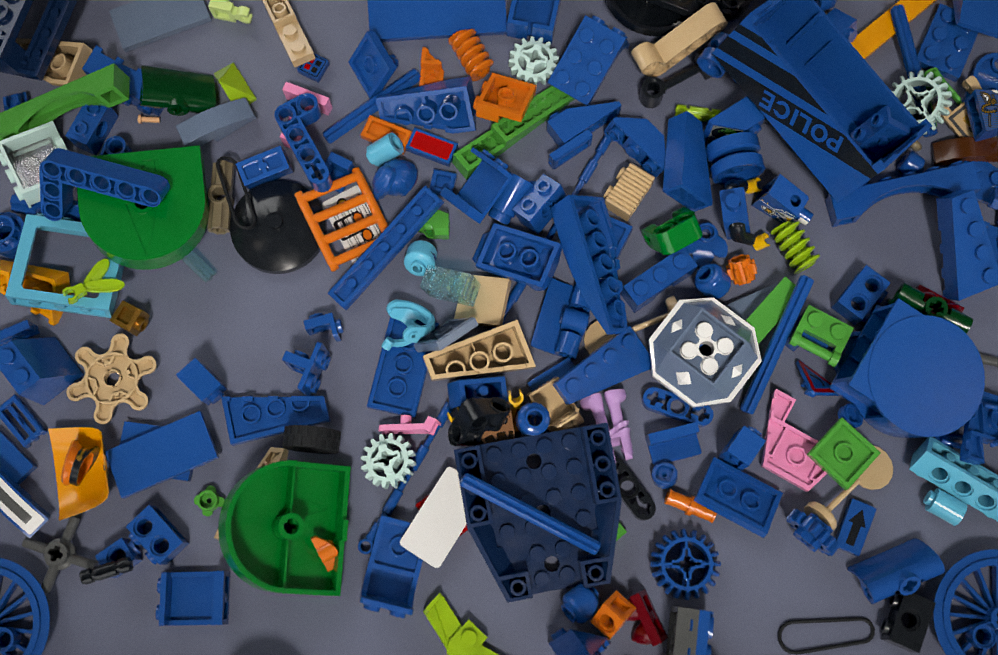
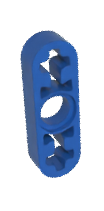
(662, 394)

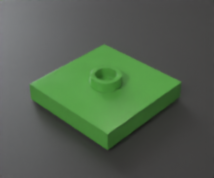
(843, 453)

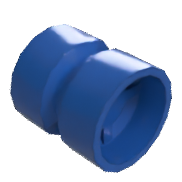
(707, 61)

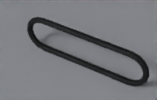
(228, 198)

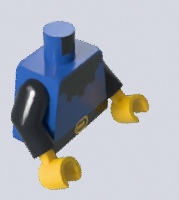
(736, 213)

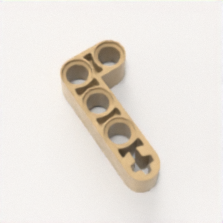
(680, 42)

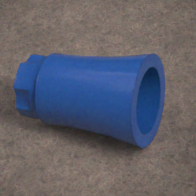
(509, 198)

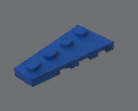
(606, 366)

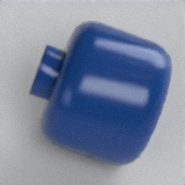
(911, 162)

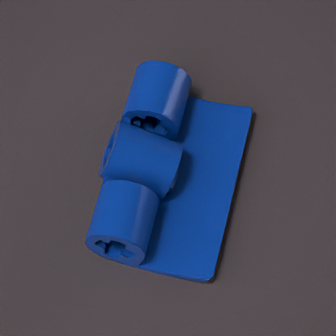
(561, 320)
(897, 569)

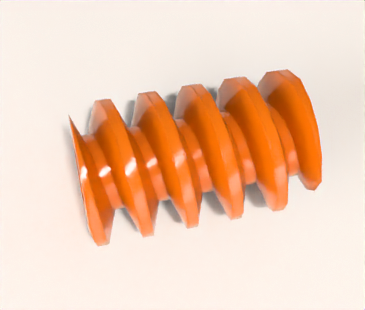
(471, 53)

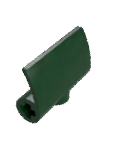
(177, 90)
(914, 298)

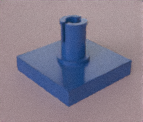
(372, 64)

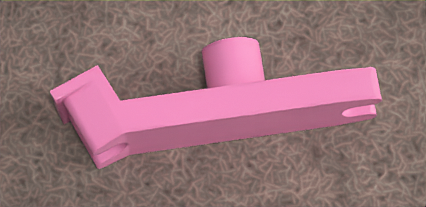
(406, 427)

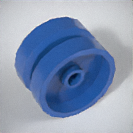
(735, 157)

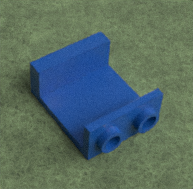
(481, 188)

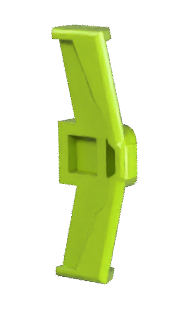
(454, 636)

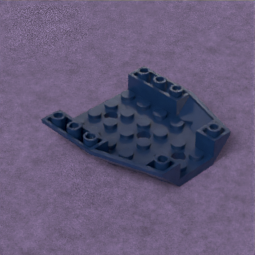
(576, 484)

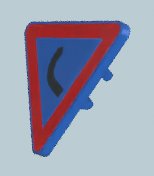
(814, 382)

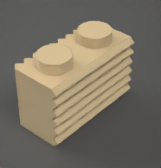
(629, 191)

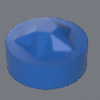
(851, 415)
(664, 475)

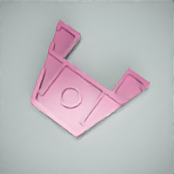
(787, 447)

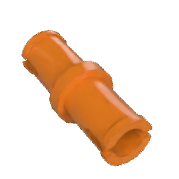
(688, 505)

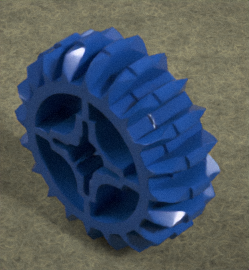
(686, 575)

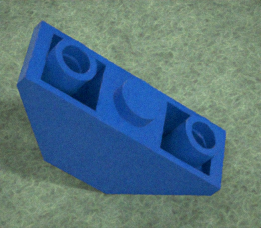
(640, 142)

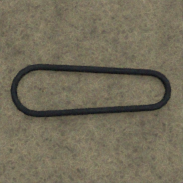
(824, 621)

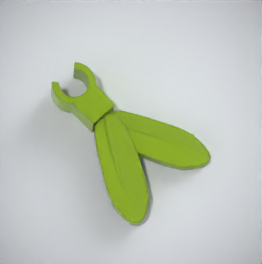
(94, 283)

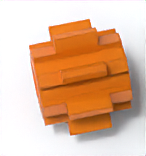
(741, 269)

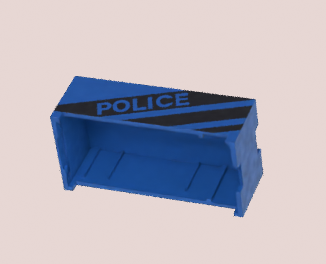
(813, 90)

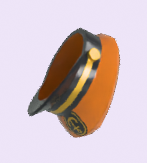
(78, 463)

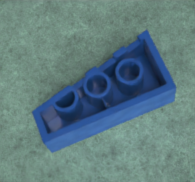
(965, 246)

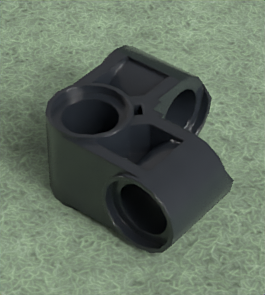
(475, 418)

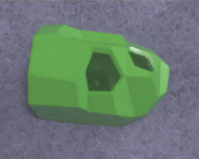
(437, 226)

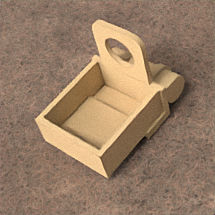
(561, 415)

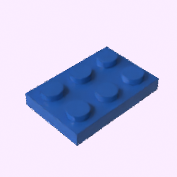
(946, 44)
(738, 497)

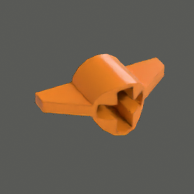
(326, 551)

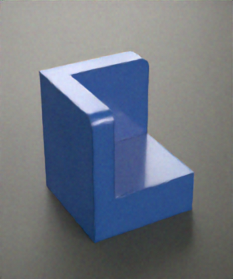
(338, 167)

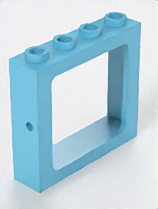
(17, 295)

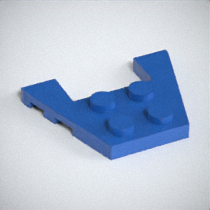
(980, 429)

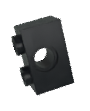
(919, 612)

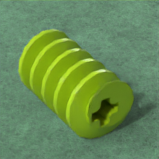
(795, 245)

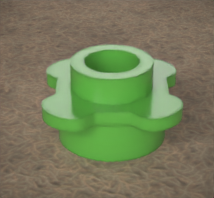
(209, 493)

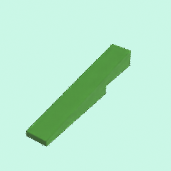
(508, 131)
(771, 309)

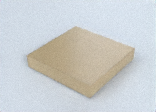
(490, 302)

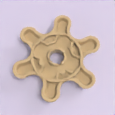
(97, 371)

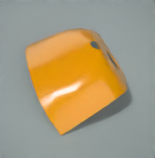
(95, 485)

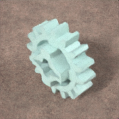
(529, 52)
(399, 458)

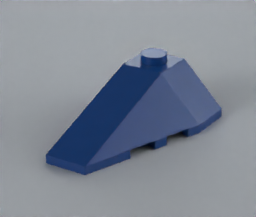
(577, 643)

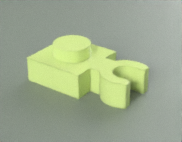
(227, 11)

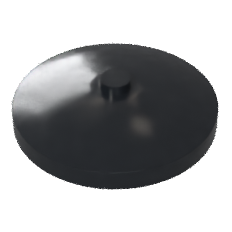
(645, 17)
(281, 236)

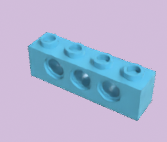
(963, 480)

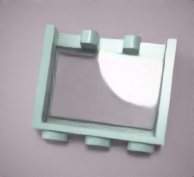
(24, 155)

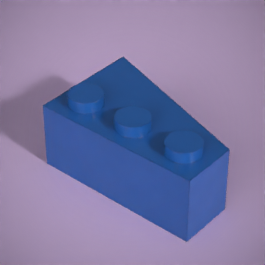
(98, 60)

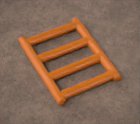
(324, 240)

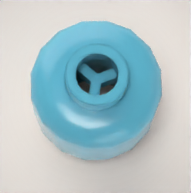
(418, 256)

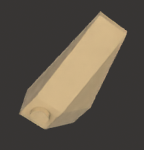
(65, 63)

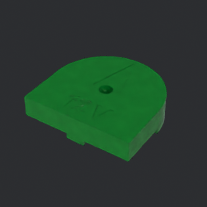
(156, 234)
(253, 531)

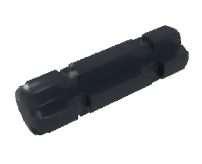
(106, 570)

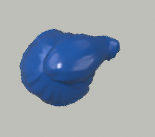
(394, 178)

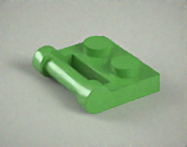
(825, 329)

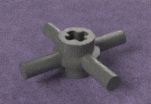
(54, 560)

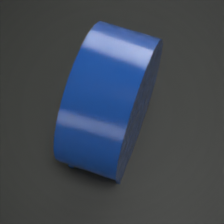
(912, 373)

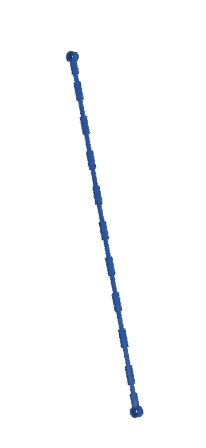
(513, 298)

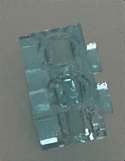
(450, 285)

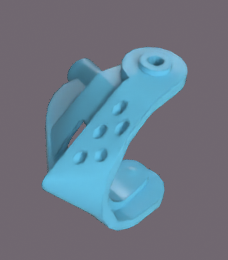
(408, 313)

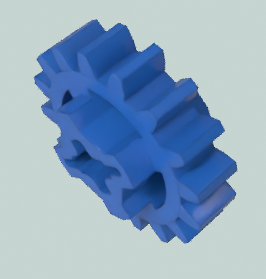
(813, 532)

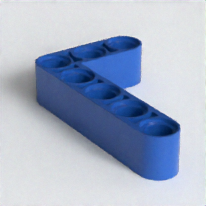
(67, 169)

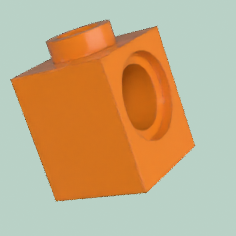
(613, 614)

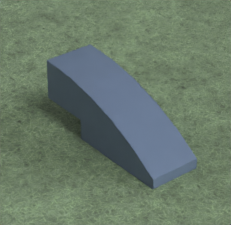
(215, 122)

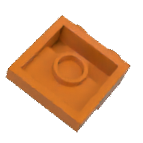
(504, 98)

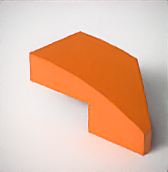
(430, 69)

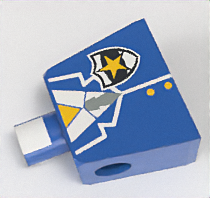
(783, 201)

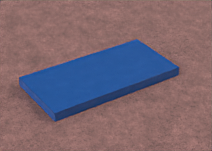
(435, 18)

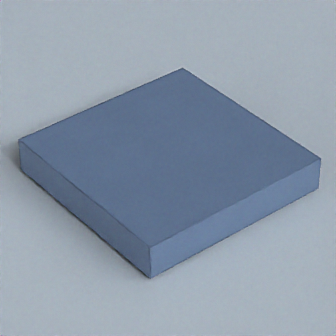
(445, 334)

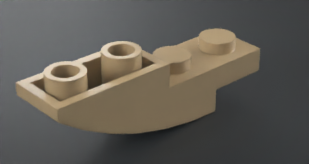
(289, 31)

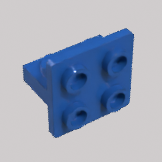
(310, 368)

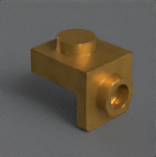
(130, 318)

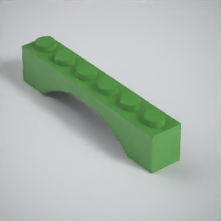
(103, 88)

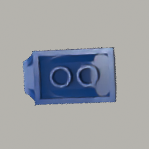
(518, 256)

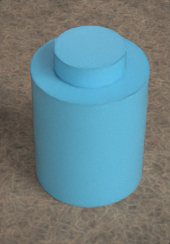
(384, 149)
(945, 506)

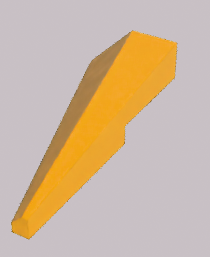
(38, 279)

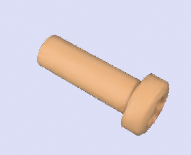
(141, 119)

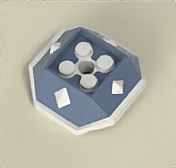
(697, 377)

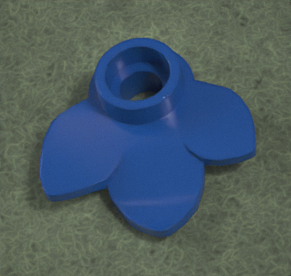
(706, 248)

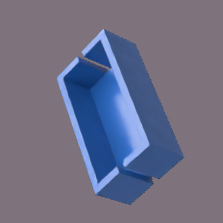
(533, 19)

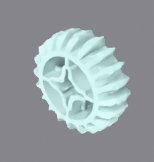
(925, 97)

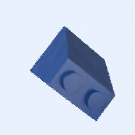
(38, 368)

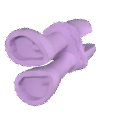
(620, 432)

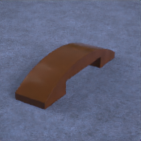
(964, 149)

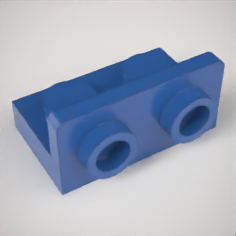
(880, 134)

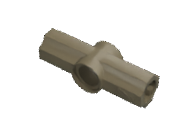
(219, 210)

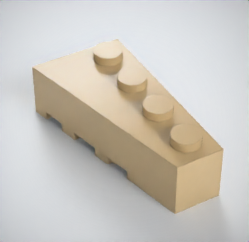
(484, 354)

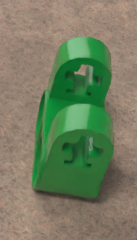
(674, 233)

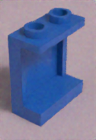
(193, 598)

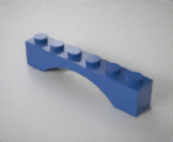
(932, 182)

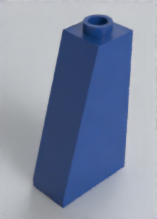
(686, 163)

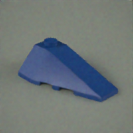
(436, 105)

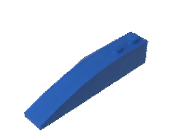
(590, 254)

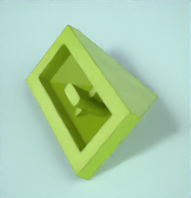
(234, 83)

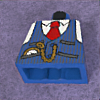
(983, 113)

